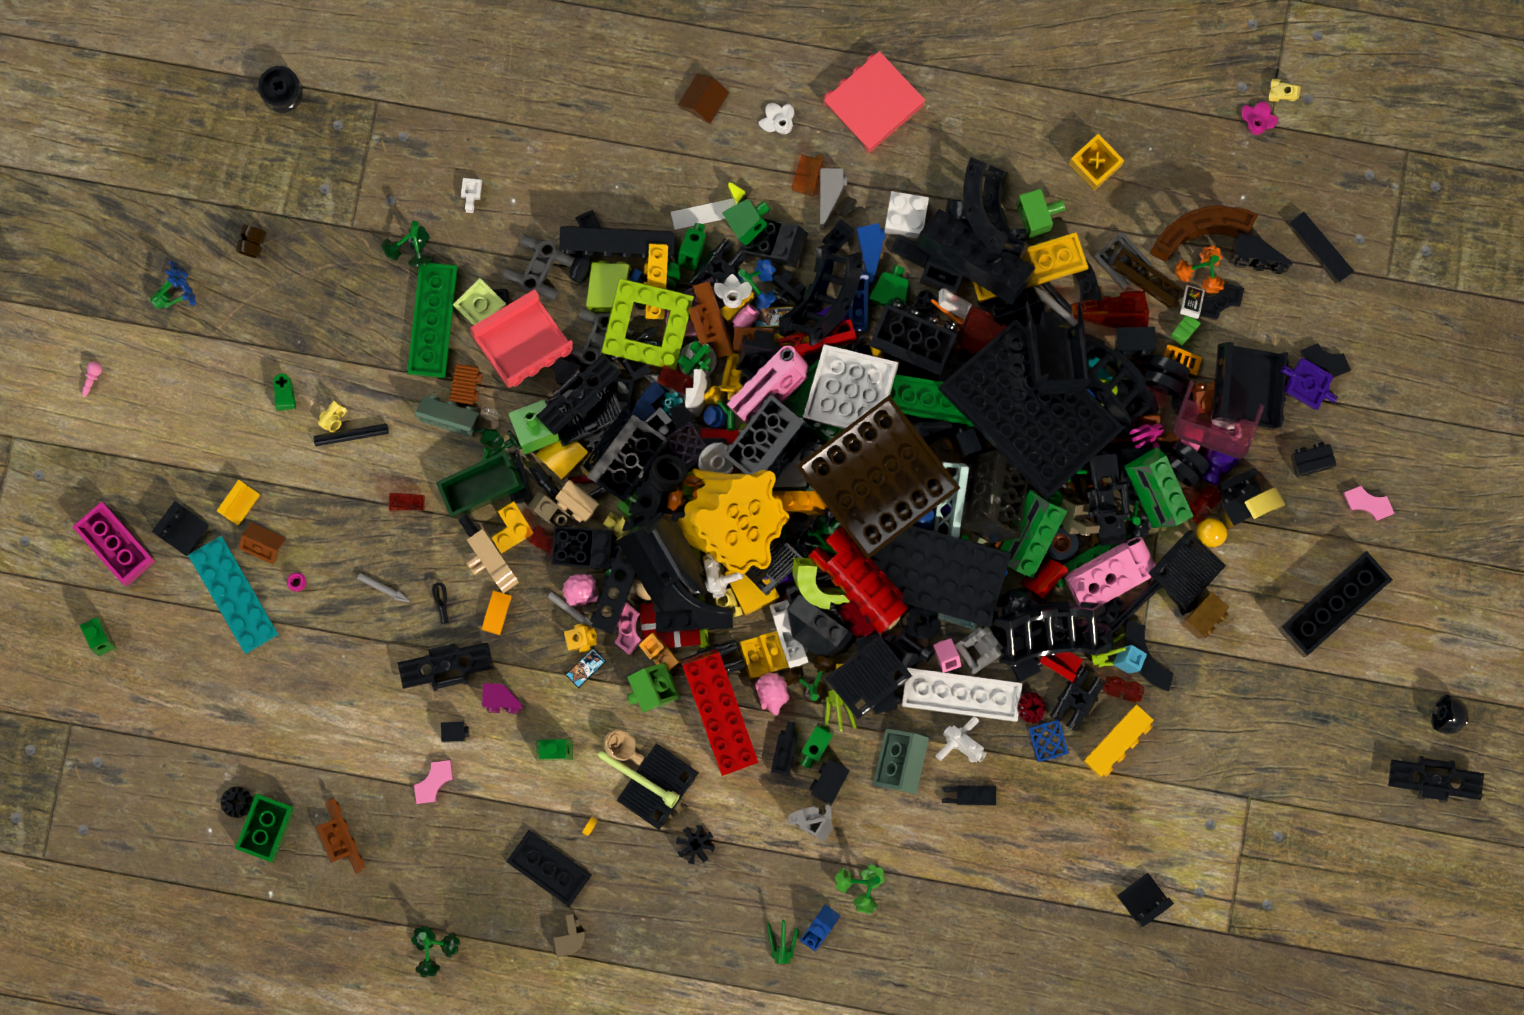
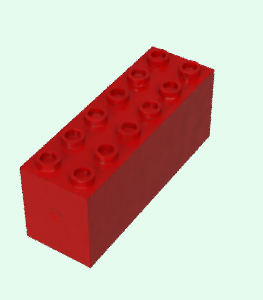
(719, 712)

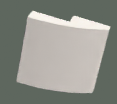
(695, 395)

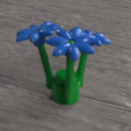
(162, 297)

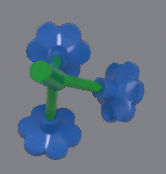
(765, 272)

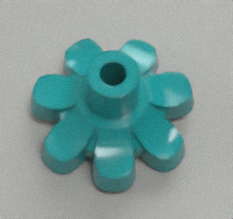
(671, 401)

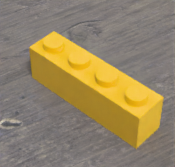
(1119, 739)

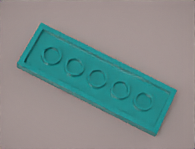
(233, 595)

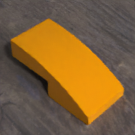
(496, 612)
(658, 651)

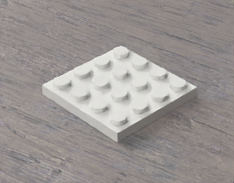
(847, 386)

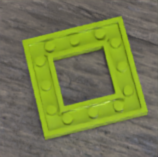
(630, 292)

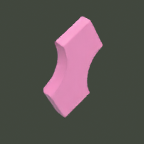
(1376, 506)
(628, 637)
(439, 774)

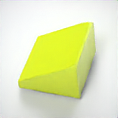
(736, 193)

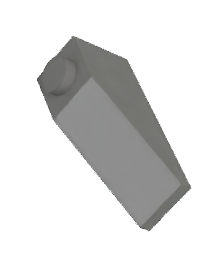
(831, 188)

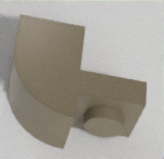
(1076, 518)
(570, 943)

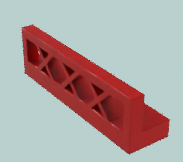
(836, 339)

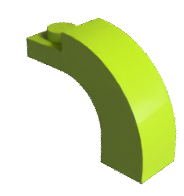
(805, 578)

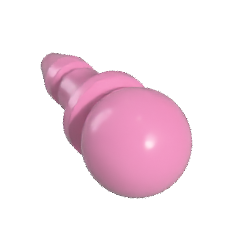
(93, 370)

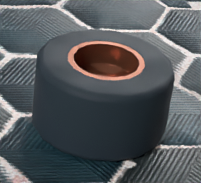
(1063, 546)

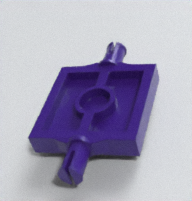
(1309, 384)

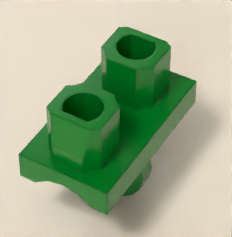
(690, 364)

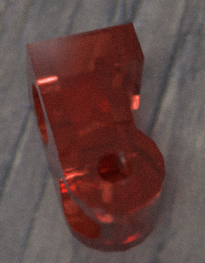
(406, 502)
(541, 541)

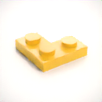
(516, 529)

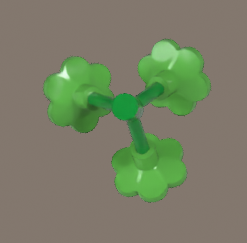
(871, 877)

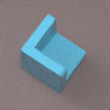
(1130, 659)

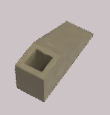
(551, 512)

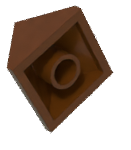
(703, 97)

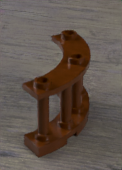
(1200, 222)

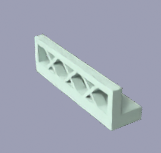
(957, 501)

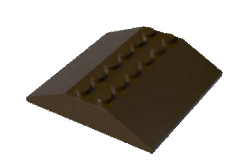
(878, 477)

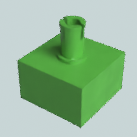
(1036, 213)
(530, 430)
(652, 687)

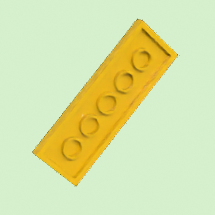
(1052, 261)

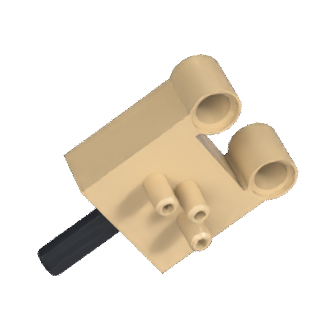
(487, 556)

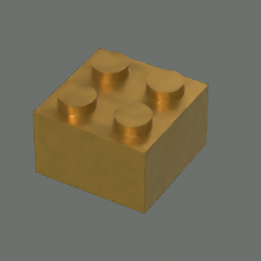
(1205, 615)

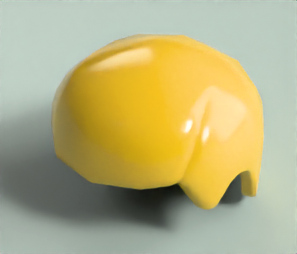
(1211, 532)

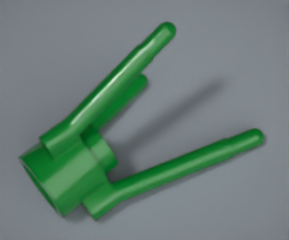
(783, 954)

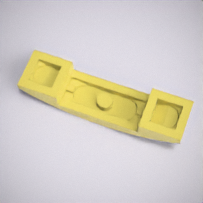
(1265, 503)

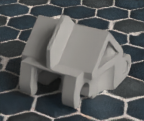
(986, 645)
(813, 822)

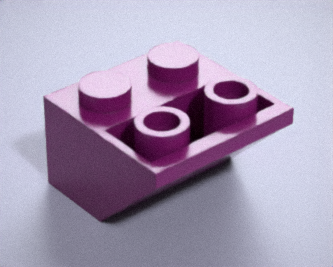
(498, 697)

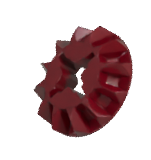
(1025, 702)

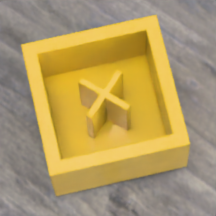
(1096, 162)

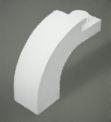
(792, 649)

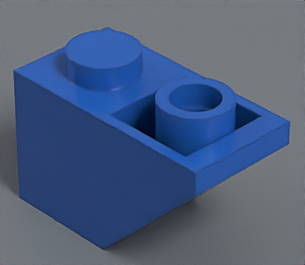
(820, 928)

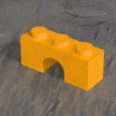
(800, 501)

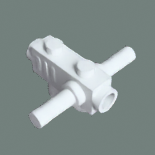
(716, 581)
(960, 740)

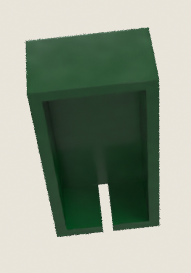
(480, 484)

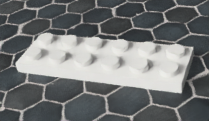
(962, 695)

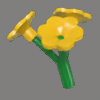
(714, 397)

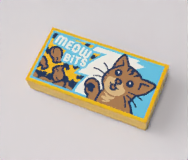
(770, 317)

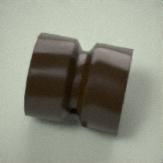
(251, 241)

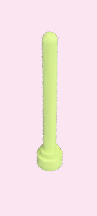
(670, 798)

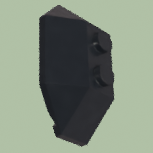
(817, 630)

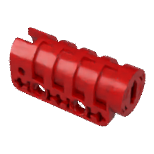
(861, 581)

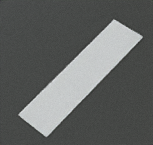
(700, 214)

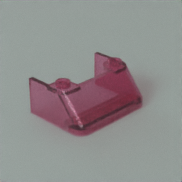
(1232, 443)

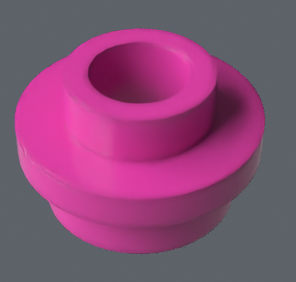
(290, 582)

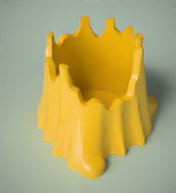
(734, 518)

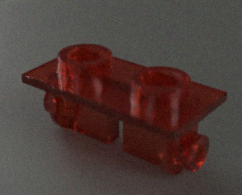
(675, 380)
(1208, 497)
(1117, 685)

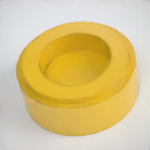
(589, 826)

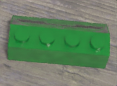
(1158, 490)
(1038, 529)

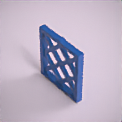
(1035, 744)

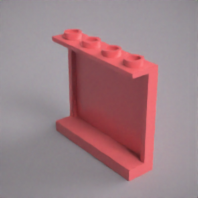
(874, 101)
(520, 339)

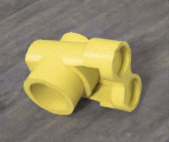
(1279, 91)
(330, 418)
(616, 524)
(729, 602)

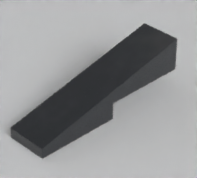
(1321, 247)

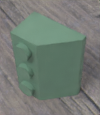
(447, 415)
(901, 761)

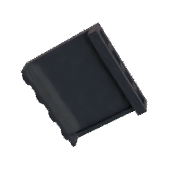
(1248, 379)

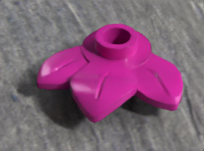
(1259, 115)

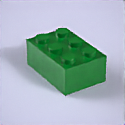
(265, 828)

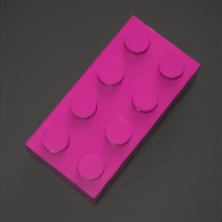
(114, 544)

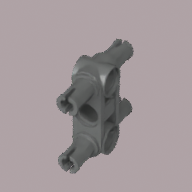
(539, 267)
(596, 337)

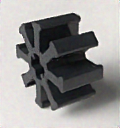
(700, 841)

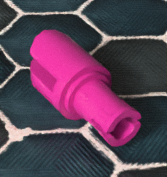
(1147, 434)

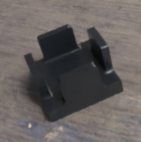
(756, 352)

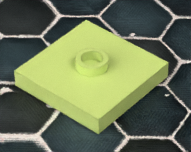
(479, 302)

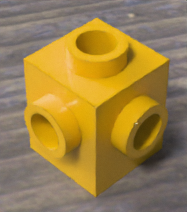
(580, 638)

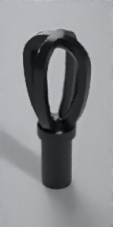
(442, 608)

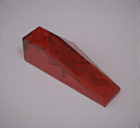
(1125, 310)
(977, 330)

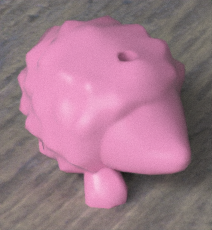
(580, 590)
(772, 692)

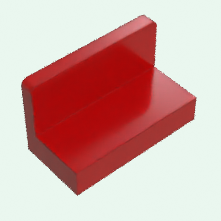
(1063, 663)

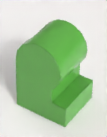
(1185, 329)
(625, 506)

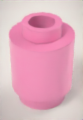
(746, 316)

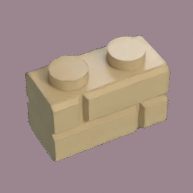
(576, 501)

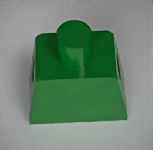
(747, 219)
(692, 247)
(890, 286)
(96, 635)
(820, 737)
(554, 749)

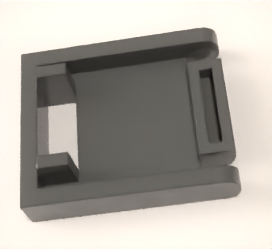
(1105, 262)

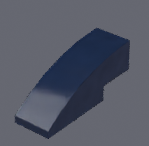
(652, 395)

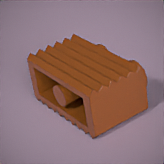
(465, 384)

